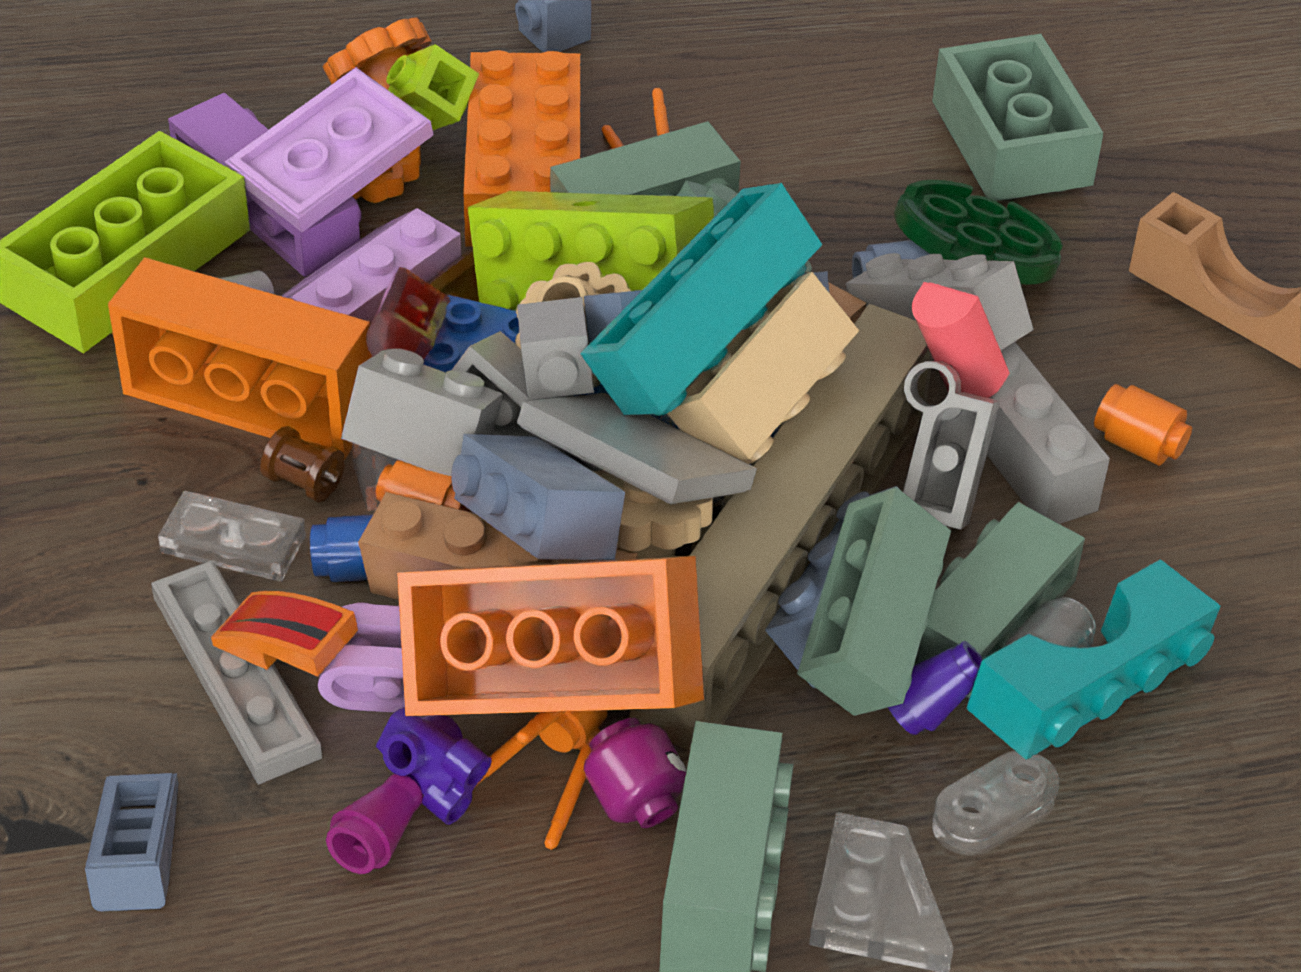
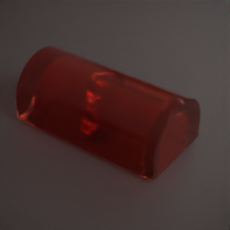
(407, 316)

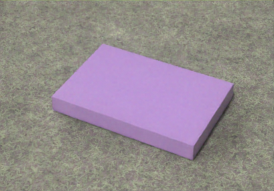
(330, 149)

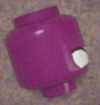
(635, 772)

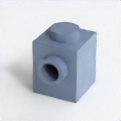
(554, 23)

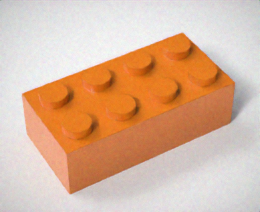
(519, 123)
(236, 353)
(551, 637)

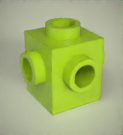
(433, 84)

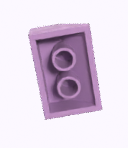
(360, 275)

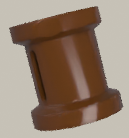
(308, 476)

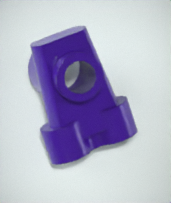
(436, 758)

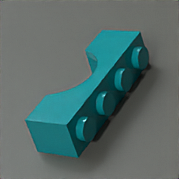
(1046, 691)

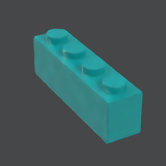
(702, 301)

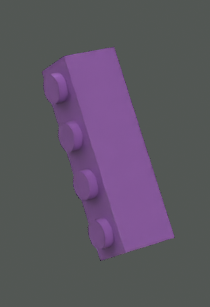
(224, 128)

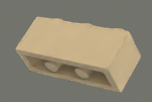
(767, 371)

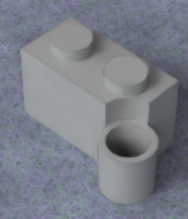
(948, 448)

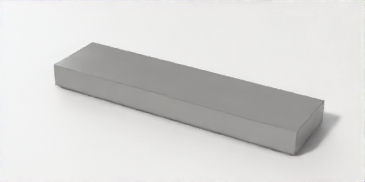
(248, 698)

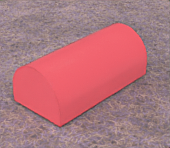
(960, 336)

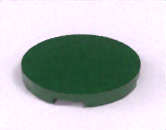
(954, 223)

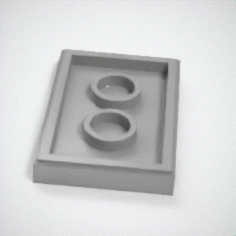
(637, 448)

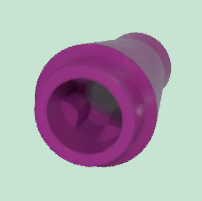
(371, 827)

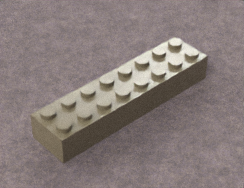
(764, 535)

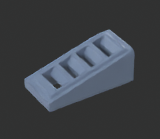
(132, 847)

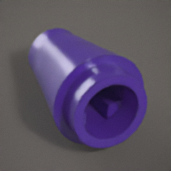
(938, 688)

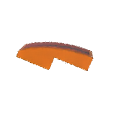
(286, 628)

